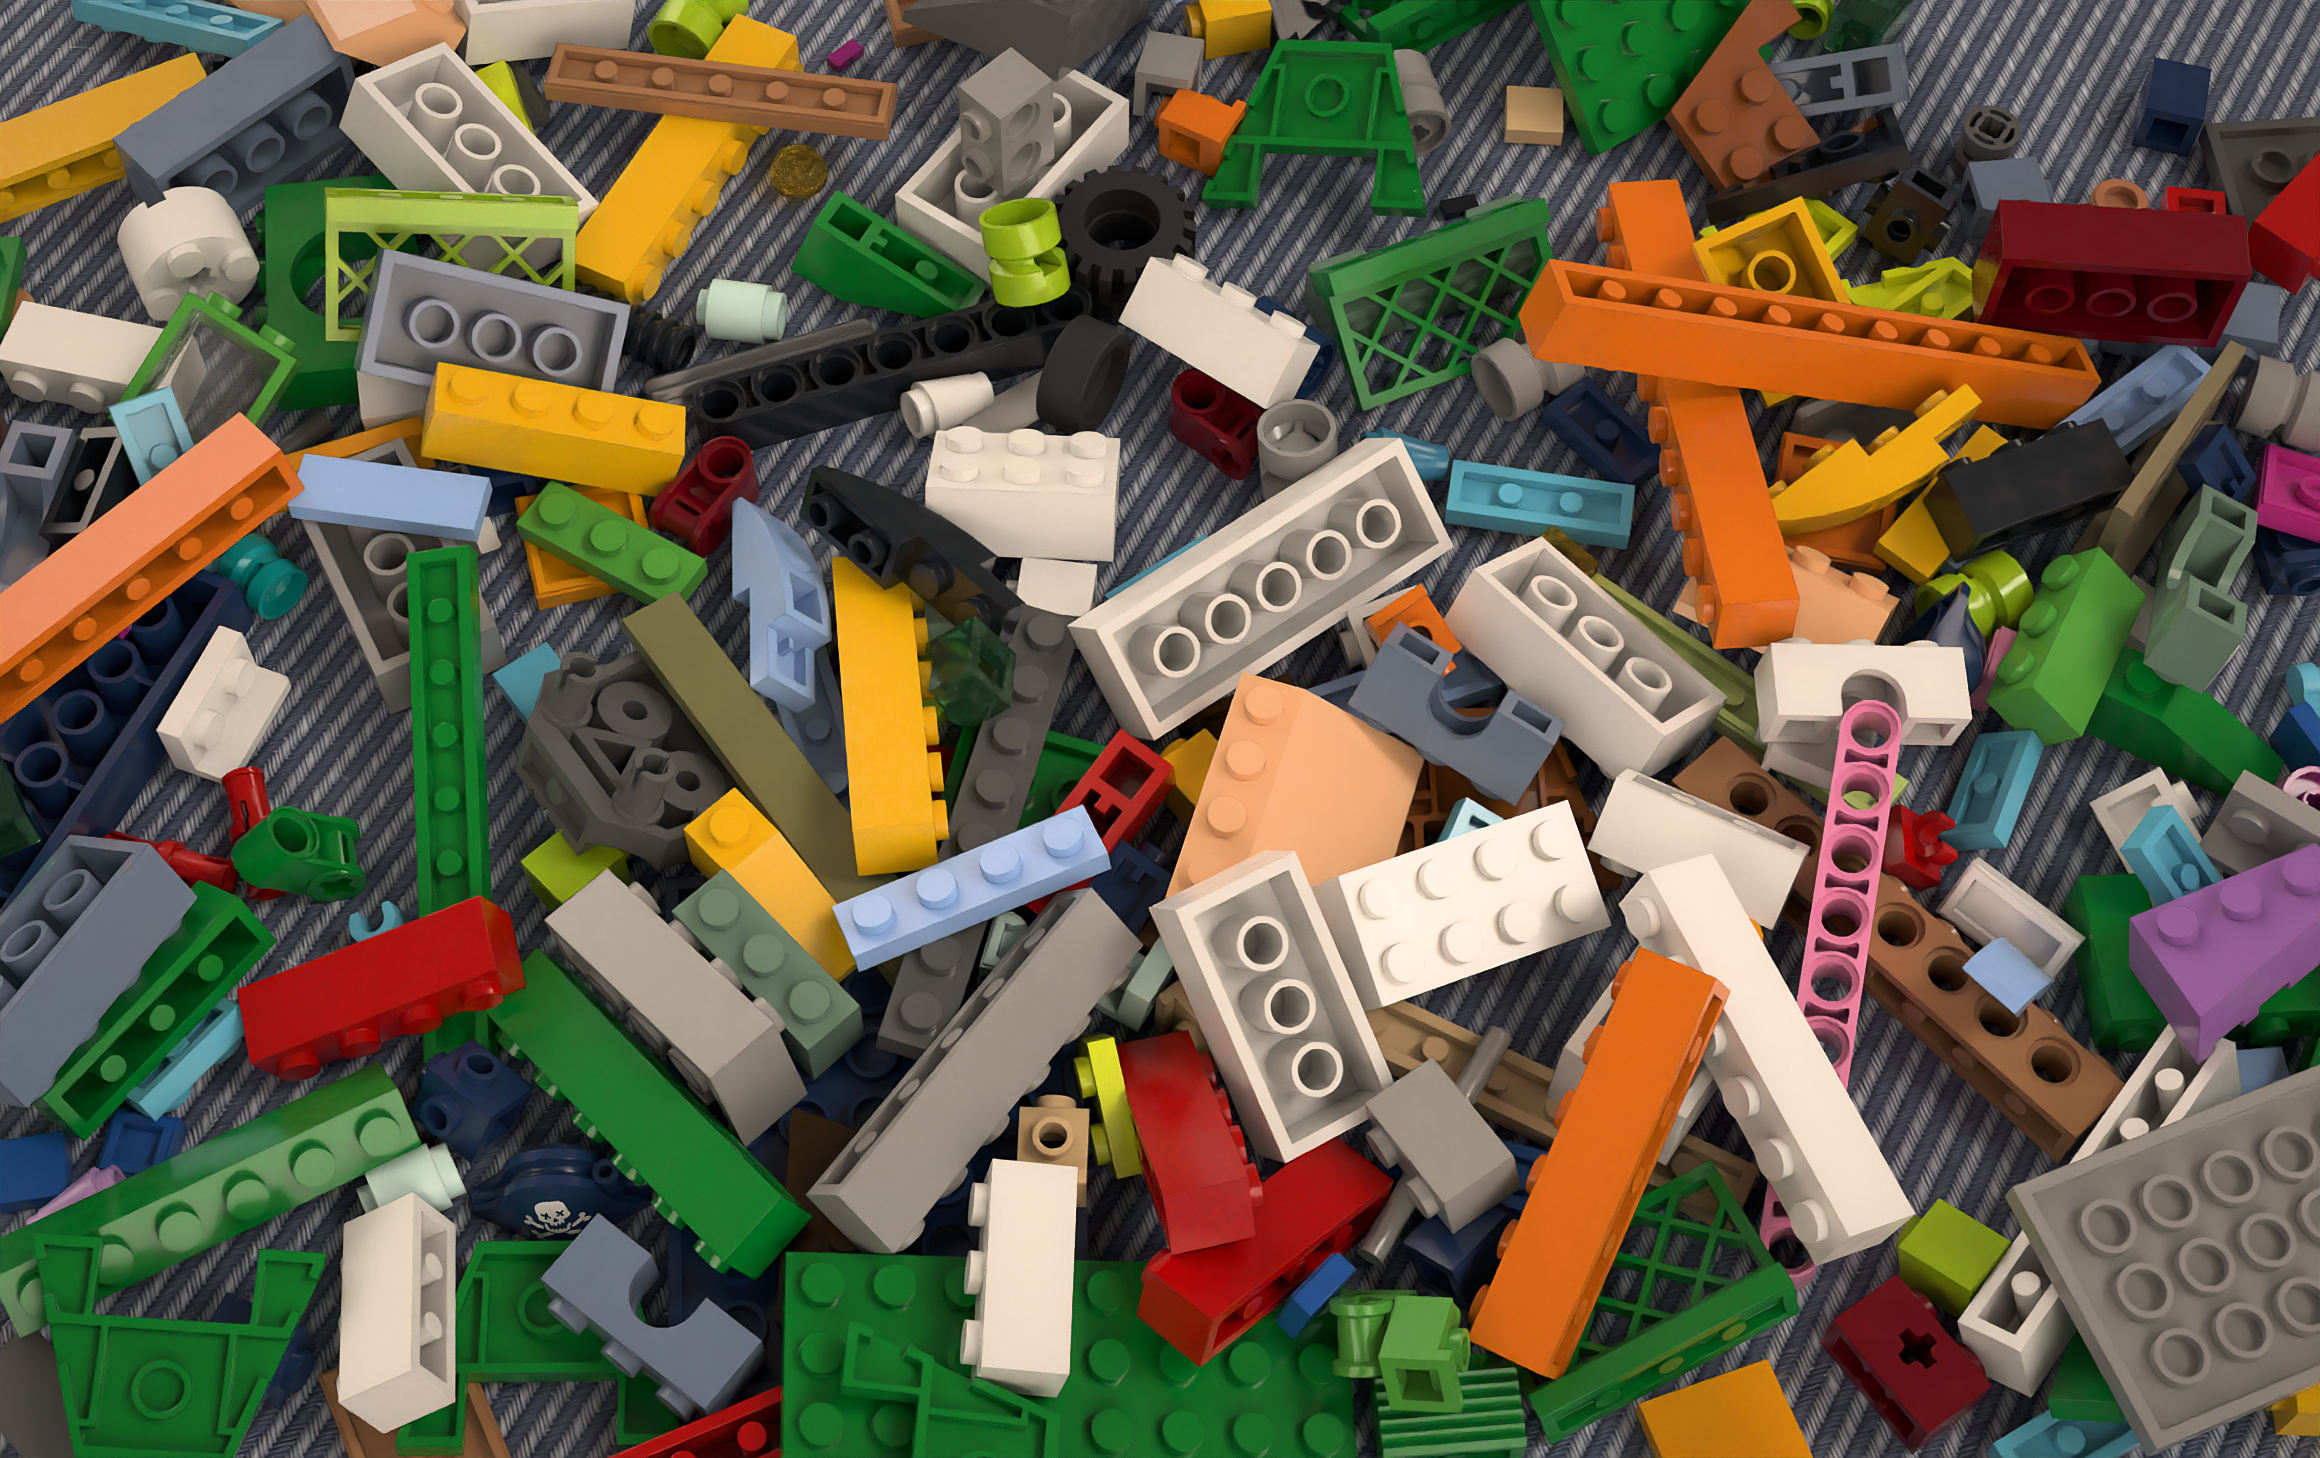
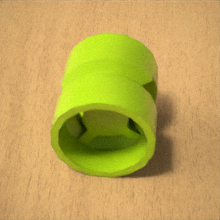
(692, 26)
(1024, 250)
(1997, 593)

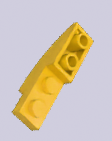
(1851, 484)

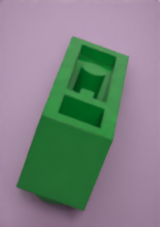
(880, 265)
(2178, 728)

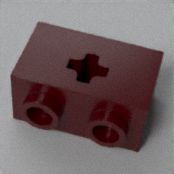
(1912, 1398)

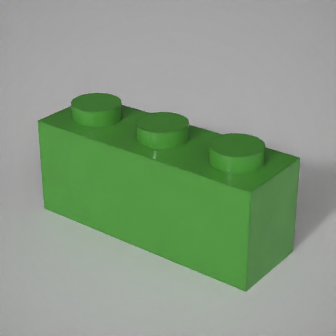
(2066, 646)

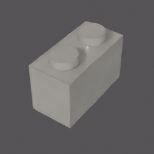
(1441, 1145)

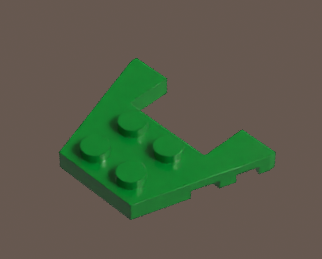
(1325, 103)
(512, 1337)
(165, 1382)
(951, 1411)

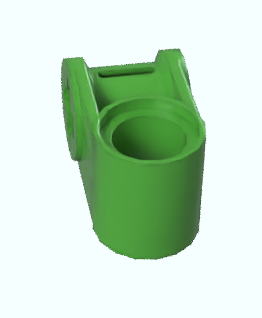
(1361, 1329)

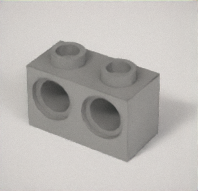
(1006, 122)

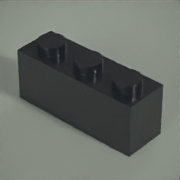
(2028, 488)

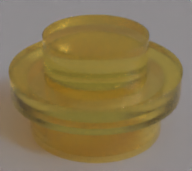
(798, 172)

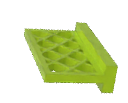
(438, 215)

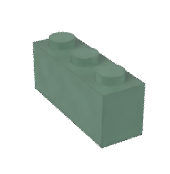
(771, 964)

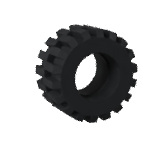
(1121, 208)

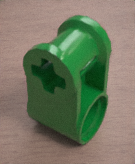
(299, 852)

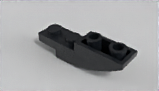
(910, 544)

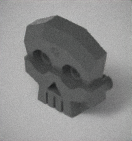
(617, 775)

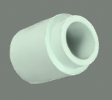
(742, 311)
(422, 1171)

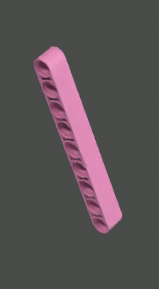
(1847, 895)

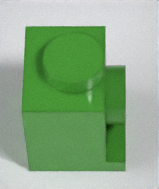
(1424, 1354)

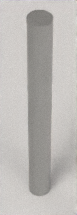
(1399, 1204)

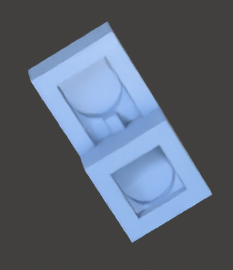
(2008, 975)

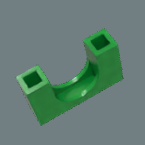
(294, 260)
(2115, 1000)

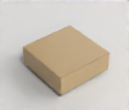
(1534, 115)

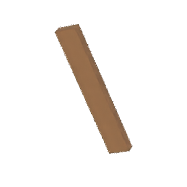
(721, 91)

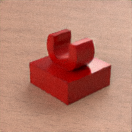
(1914, 849)

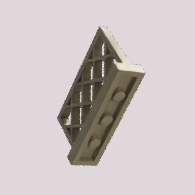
(2158, 488)

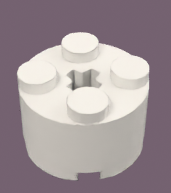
(184, 247)

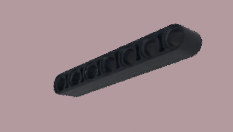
(870, 374)

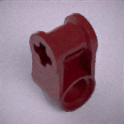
(1222, 430)
(699, 501)

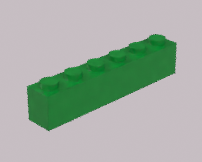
(649, 1119)
(218, 1188)

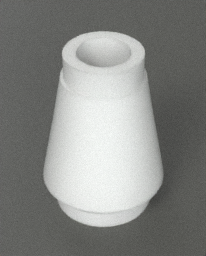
(944, 402)

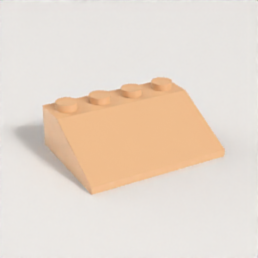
(1299, 781)

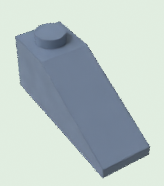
(1845, 79)

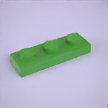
(609, 546)

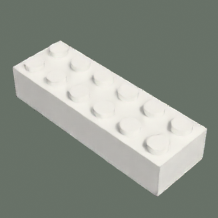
(1260, 587)

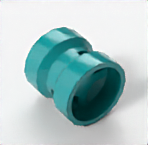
(269, 582)

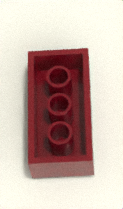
(2111, 272)

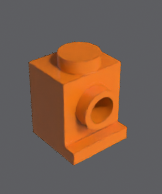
(1196, 129)
(1414, 611)

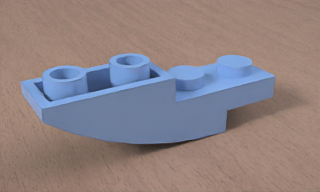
(786, 601)

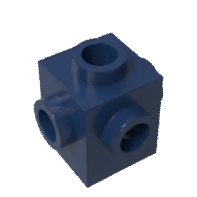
(470, 1099)

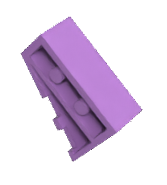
(2229, 947)

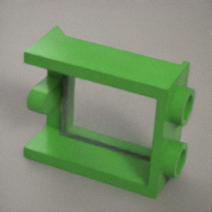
(216, 365)

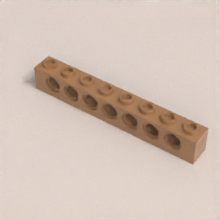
(1899, 977)

